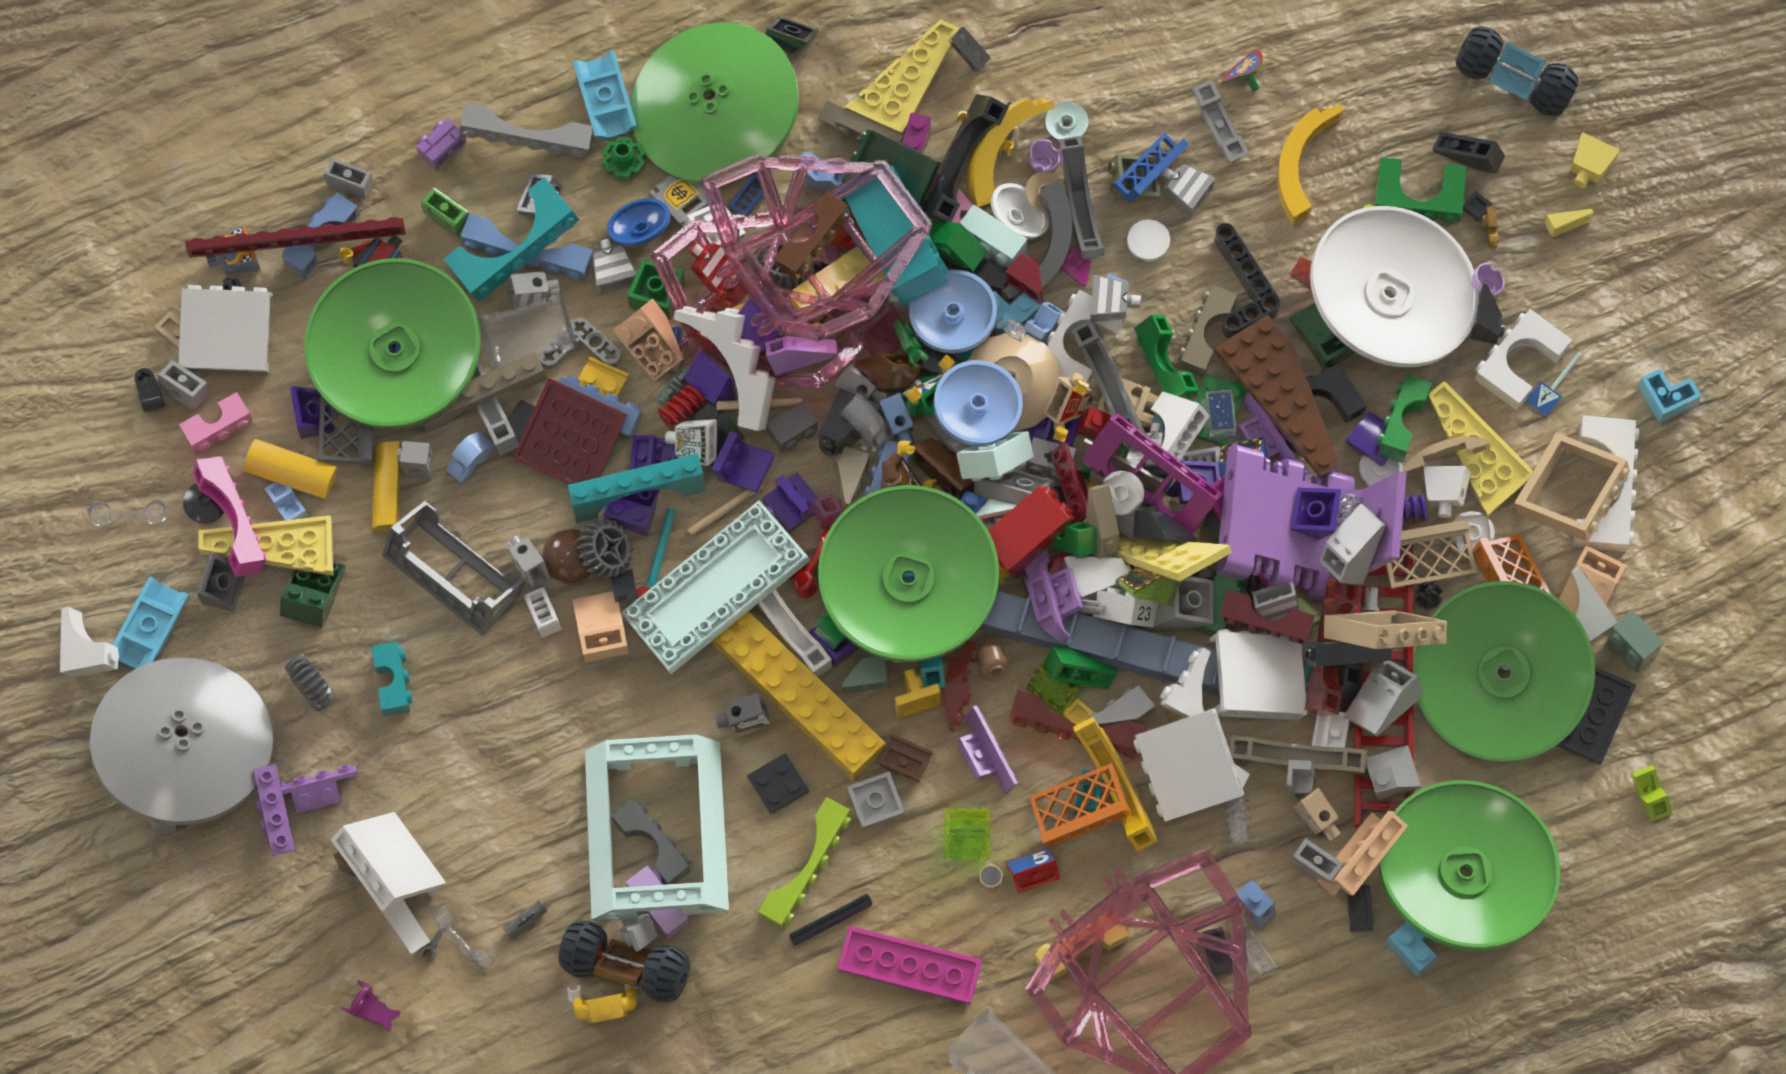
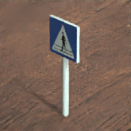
(1544, 397)

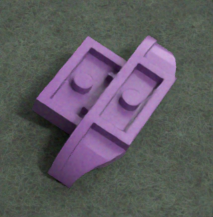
(1053, 598)

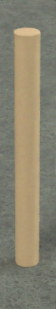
(780, 402)
(721, 511)

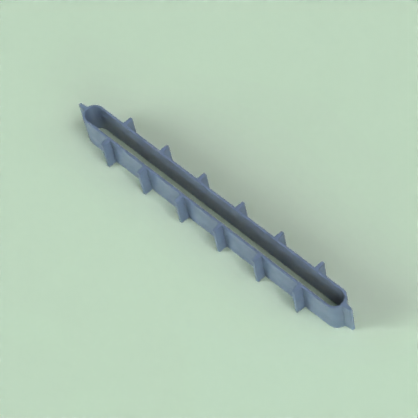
(1102, 641)

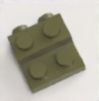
(1119, 165)

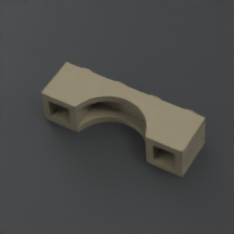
(1198, 354)

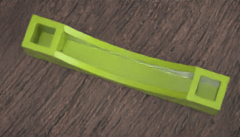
(781, 903)

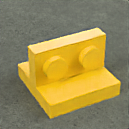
(917, 698)

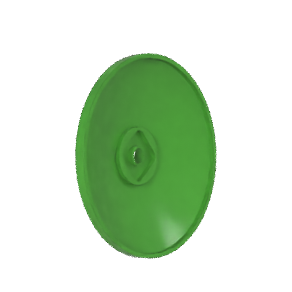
(750, 109)
(386, 306)
(916, 534)
(1548, 679)
(1494, 838)

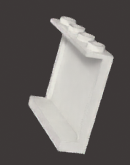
(224, 329)
(1259, 676)
(1189, 765)
(387, 860)

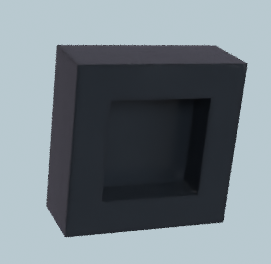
(1476, 206)

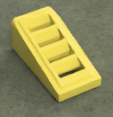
(1566, 221)

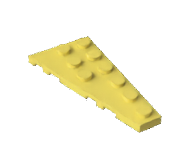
(905, 81)
(836, 275)
(1494, 472)
(287, 544)
(1170, 557)

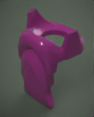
(369, 1007)

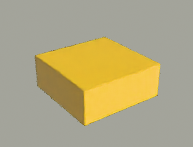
(1077, 712)

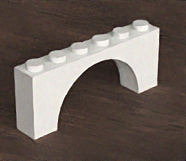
(1619, 439)

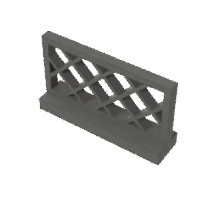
(364, 445)

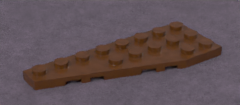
(1275, 379)

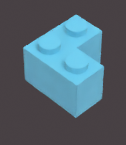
(1020, 310)
(1667, 400)
(1411, 949)

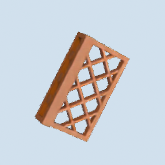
(1491, 564)
(1088, 822)

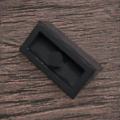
(520, 417)

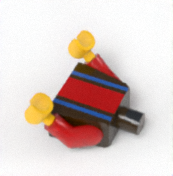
(372, 251)

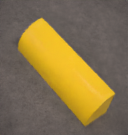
(290, 469)
(386, 487)

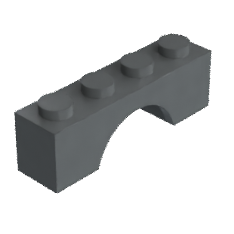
(633, 821)

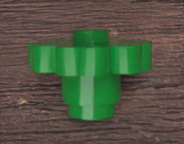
(623, 158)

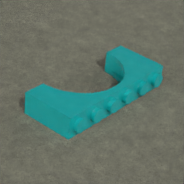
(485, 274)
(678, 474)

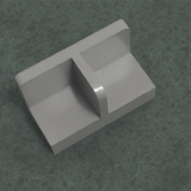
(1300, 777)

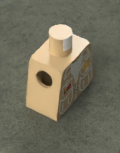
(1314, 806)

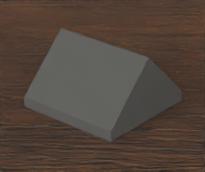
(219, 584)

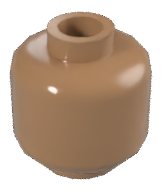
(992, 660)

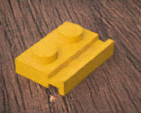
(604, 377)

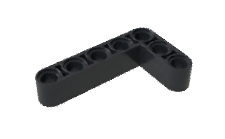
(1248, 281)

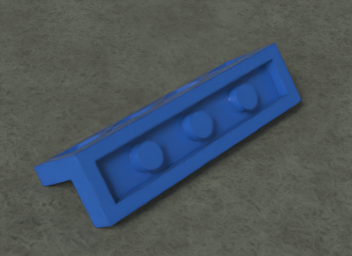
(1156, 170)

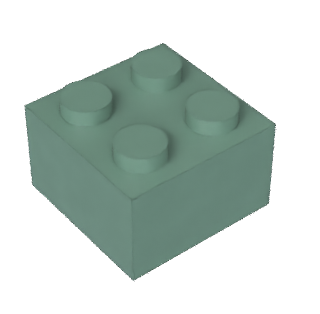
(1634, 642)

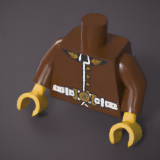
(897, 471)

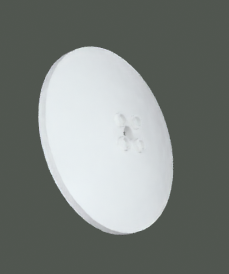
(1412, 259)

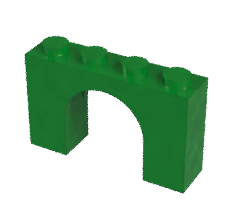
(1445, 206)

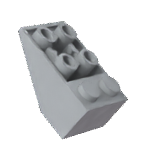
(1353, 546)
(1384, 697)

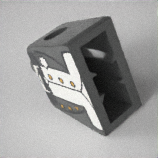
(744, 714)

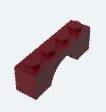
(1295, 624)

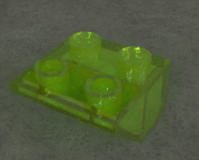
(967, 833)

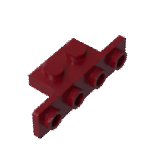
(1071, 482)

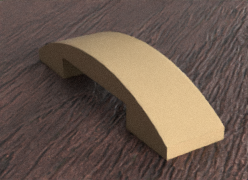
(1473, 444)

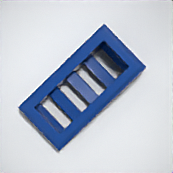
(744, 191)

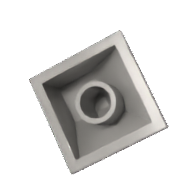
(1393, 773)

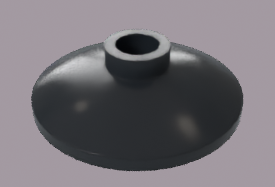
(199, 511)

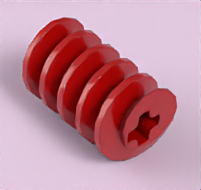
(680, 406)

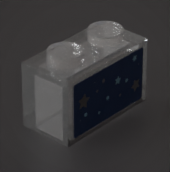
(1221, 421)

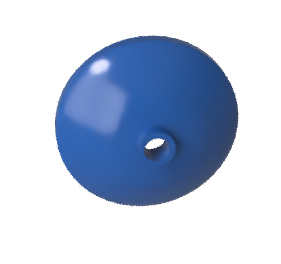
(638, 222)

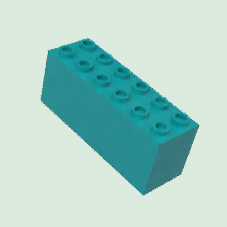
(883, 225)

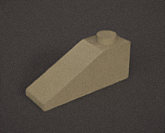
(850, 473)
(1102, 516)

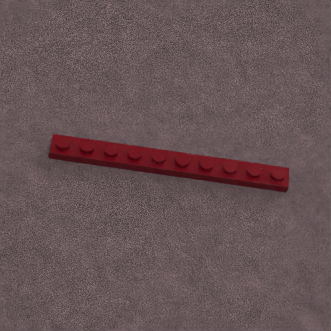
(291, 238)

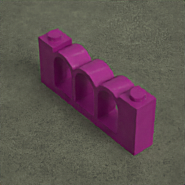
(1101, 455)

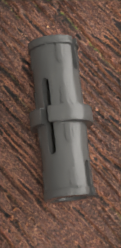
(525, 919)

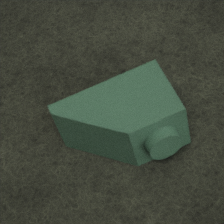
(867, 675)

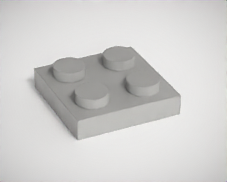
(875, 800)

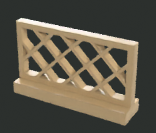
(1427, 534)

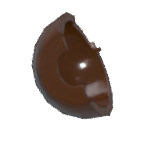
(562, 557)

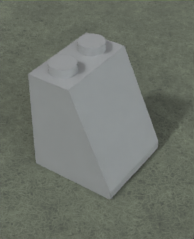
(1190, 607)

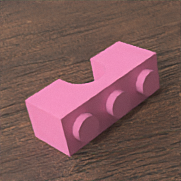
(202, 435)

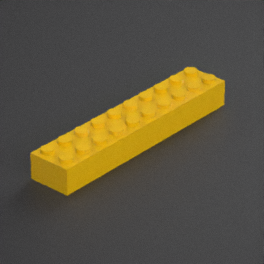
(800, 695)

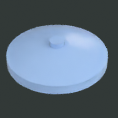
(955, 314)
(978, 402)

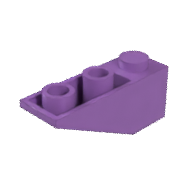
(797, 352)

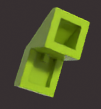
(1650, 794)

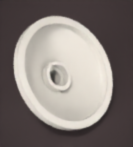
(1014, 211)

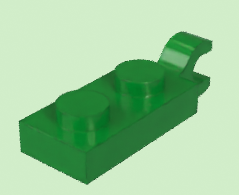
(909, 342)

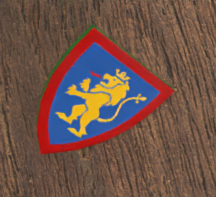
(1246, 68)

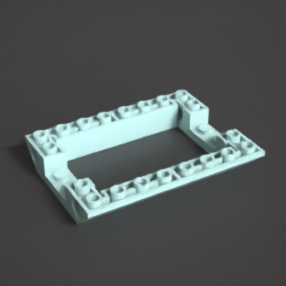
(693, 898)

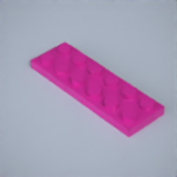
(909, 965)

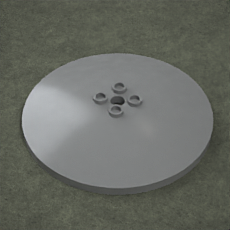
(175, 776)

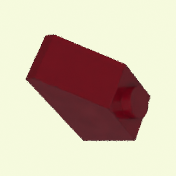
(1026, 277)

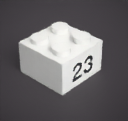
(1126, 608)

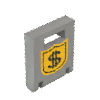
(677, 196)

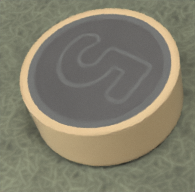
(990, 876)

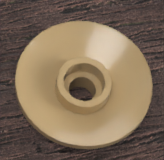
(1035, 185)

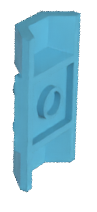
(605, 97)
(149, 624)

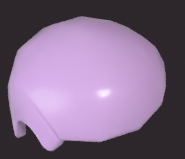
(1043, 156)
(1489, 276)

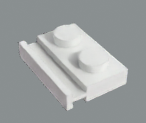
(1331, 731)

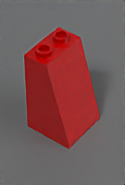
(1029, 529)

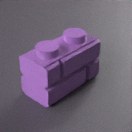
(440, 143)

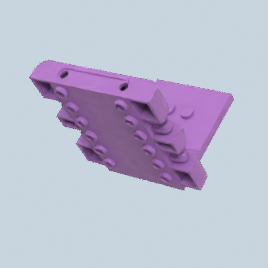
(1260, 515)

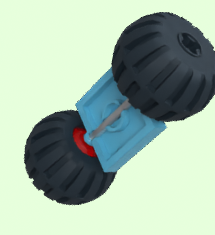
(1517, 71)

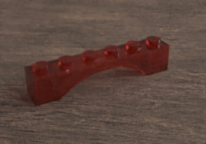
(1324, 689)
(1033, 712)

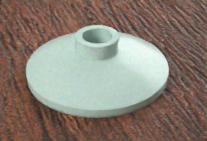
(1070, 113)

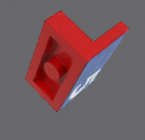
(1033, 870)

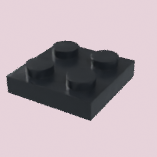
(778, 783)

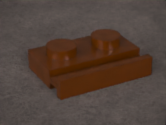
(905, 758)

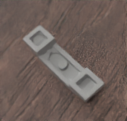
(1219, 122)

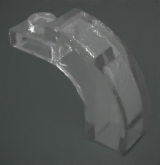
(867, 422)

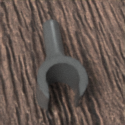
(433, 945)

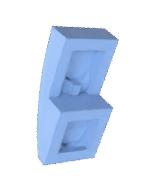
(285, 501)

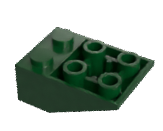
(1319, 338)
(310, 595)

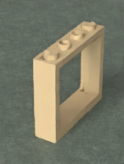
(1532, 488)
(1398, 631)

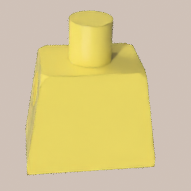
(1592, 160)

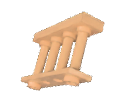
(1365, 851)

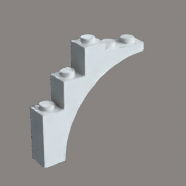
(753, 385)
(1187, 697)

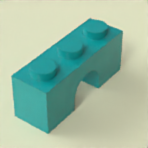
(395, 697)

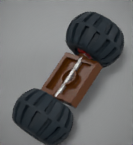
(586, 954)

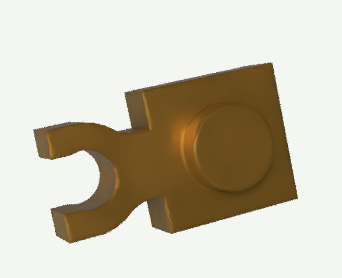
(1489, 222)

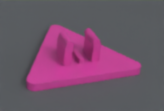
(1076, 266)

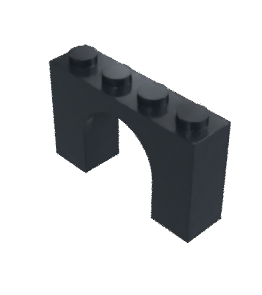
(1338, 389)

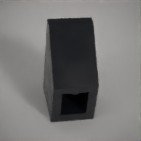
(1350, 683)

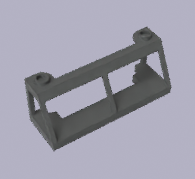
(475, 613)

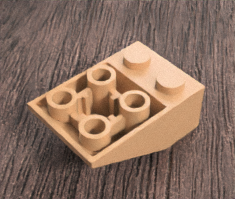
(650, 340)
(1600, 571)
(600, 627)

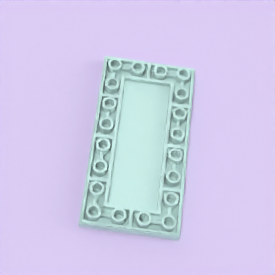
(715, 586)

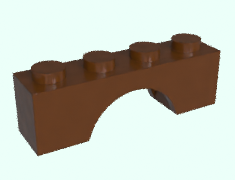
(796, 257)

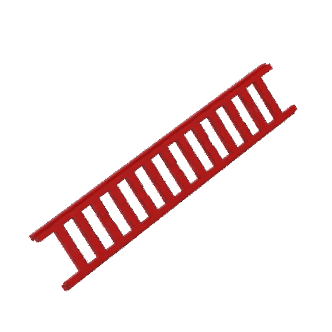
(1405, 720)

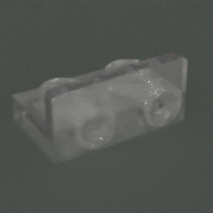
(1258, 959)

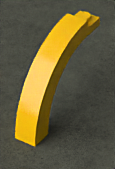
(982, 161)
(1289, 187)
(1102, 753)

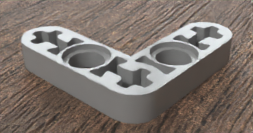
(580, 336)

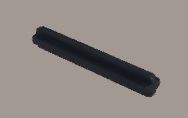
(830, 919)

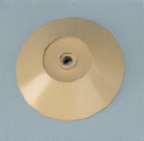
(1033, 369)

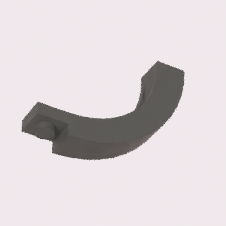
(1079, 197)
(1060, 225)

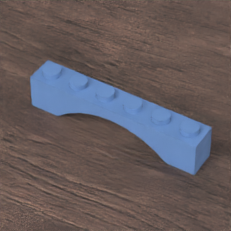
(567, 260)

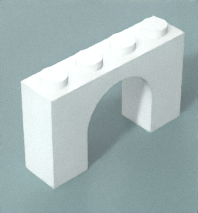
(1077, 314)
(1529, 331)

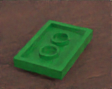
(1214, 383)

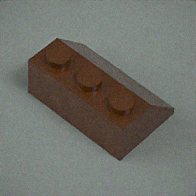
(941, 465)

